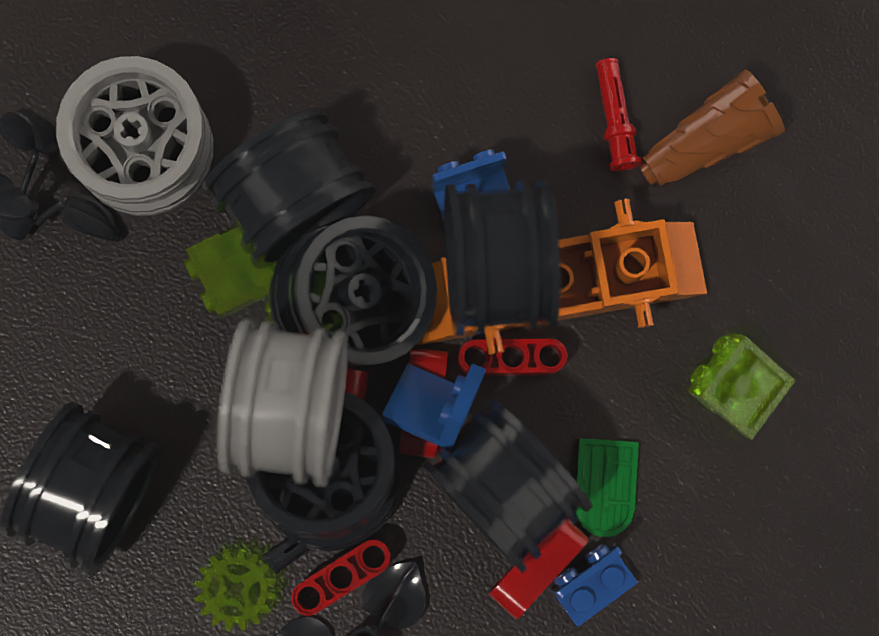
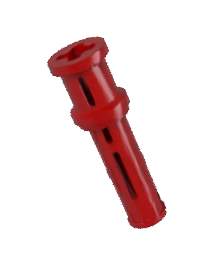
(619, 132)

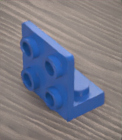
(484, 171)
(431, 404)
(593, 584)

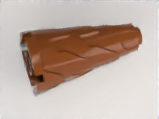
(726, 124)

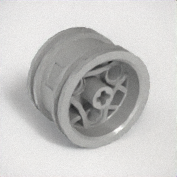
(101, 94)
(282, 402)

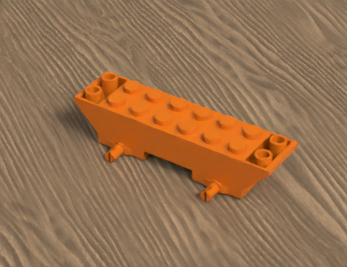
(604, 273)

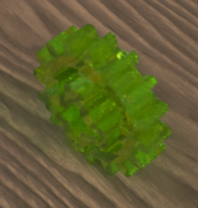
(246, 604)

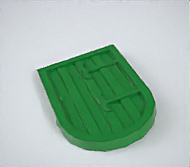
(609, 480)

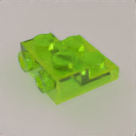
(227, 273)
(740, 384)

